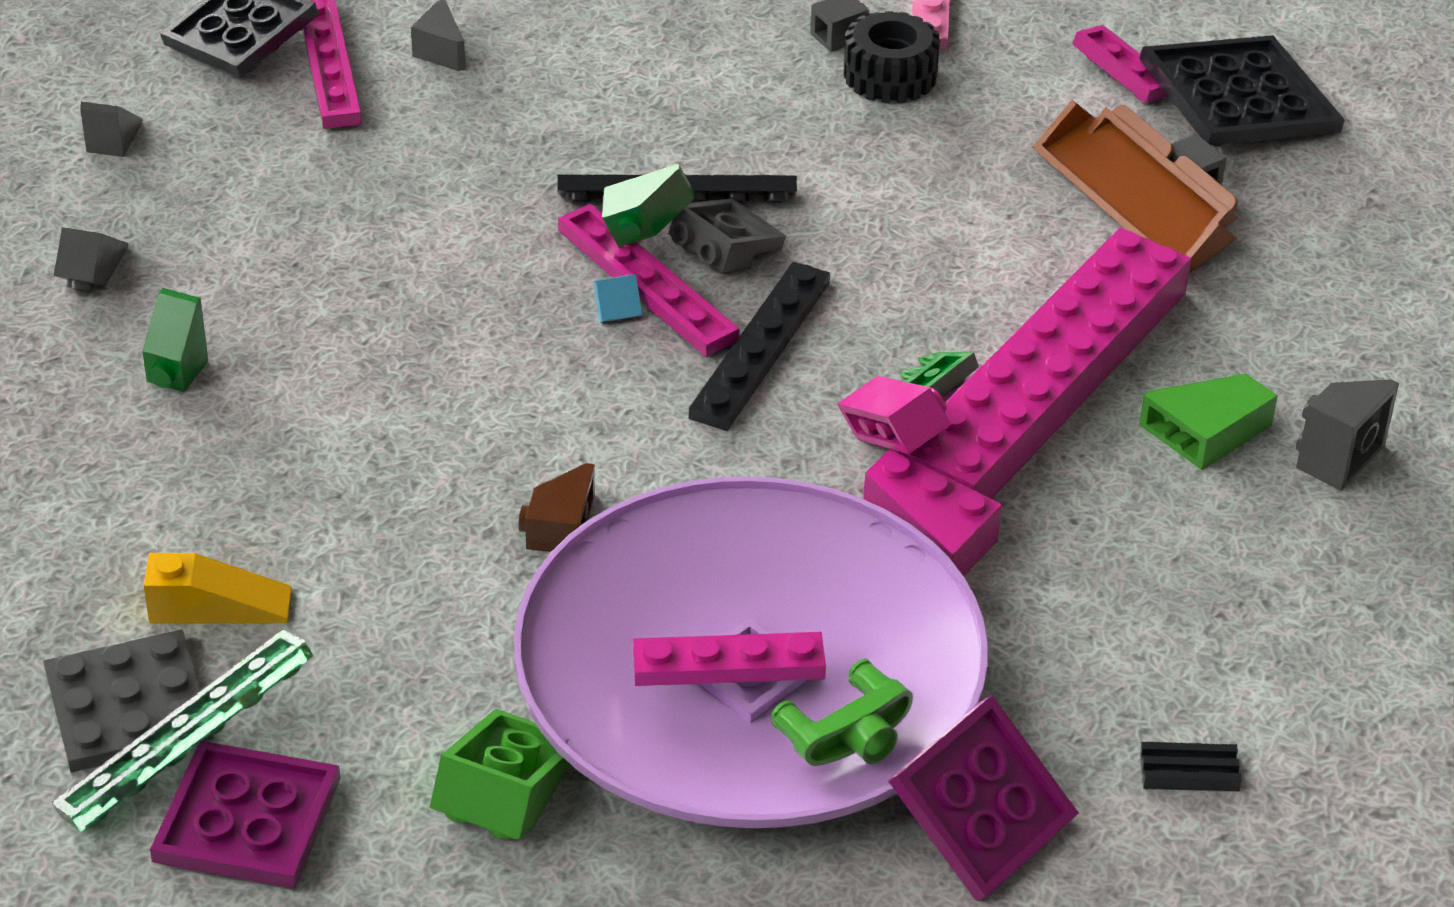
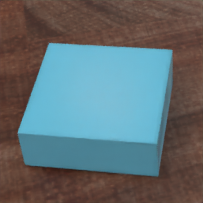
(617, 298)

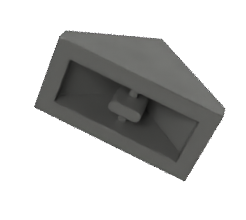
(438, 38)
(108, 128)

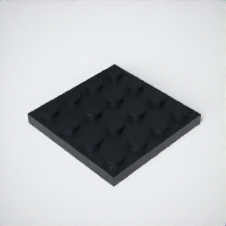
(1241, 90)

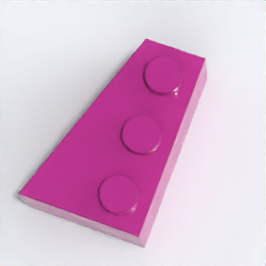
(942, 509)

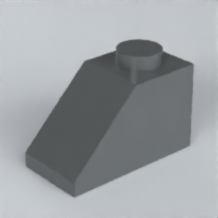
(87, 258)

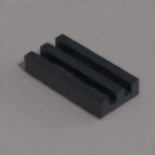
(1187, 761)

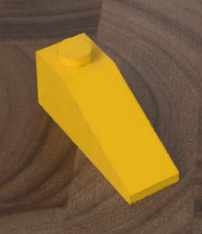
(210, 591)

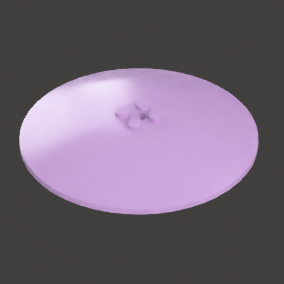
(740, 563)

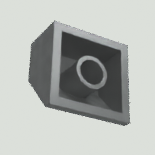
(1345, 429)

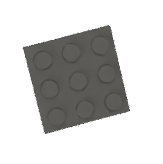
(118, 694)

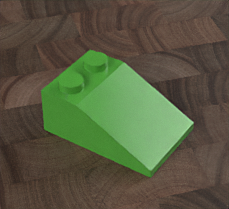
(498, 776)

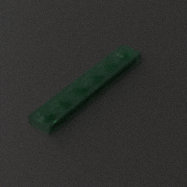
(181, 730)

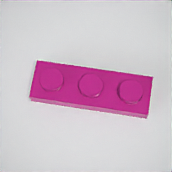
(1119, 61)

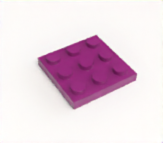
(983, 797)
(246, 814)

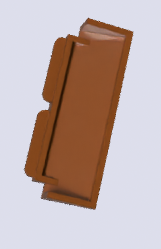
(1130, 176)

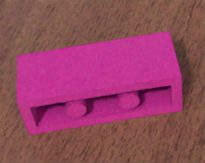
(895, 414)

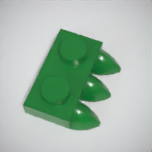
(942, 370)

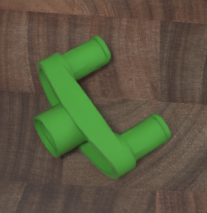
(857, 728)

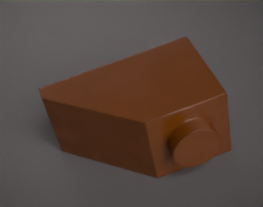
(558, 508)

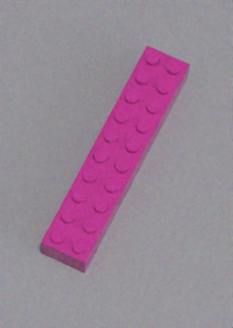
(1055, 361)

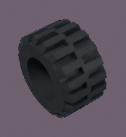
(891, 56)

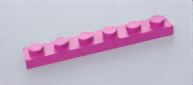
(331, 68)
(657, 285)

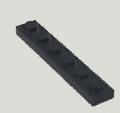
(738, 187)
(759, 346)

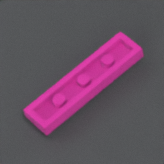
(728, 658)

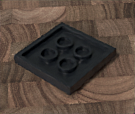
(237, 32)

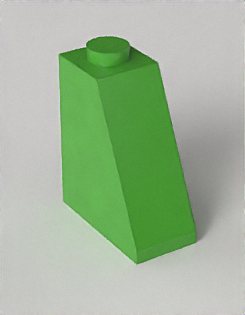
(1208, 416)

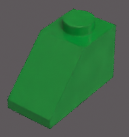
(645, 204)
(175, 341)

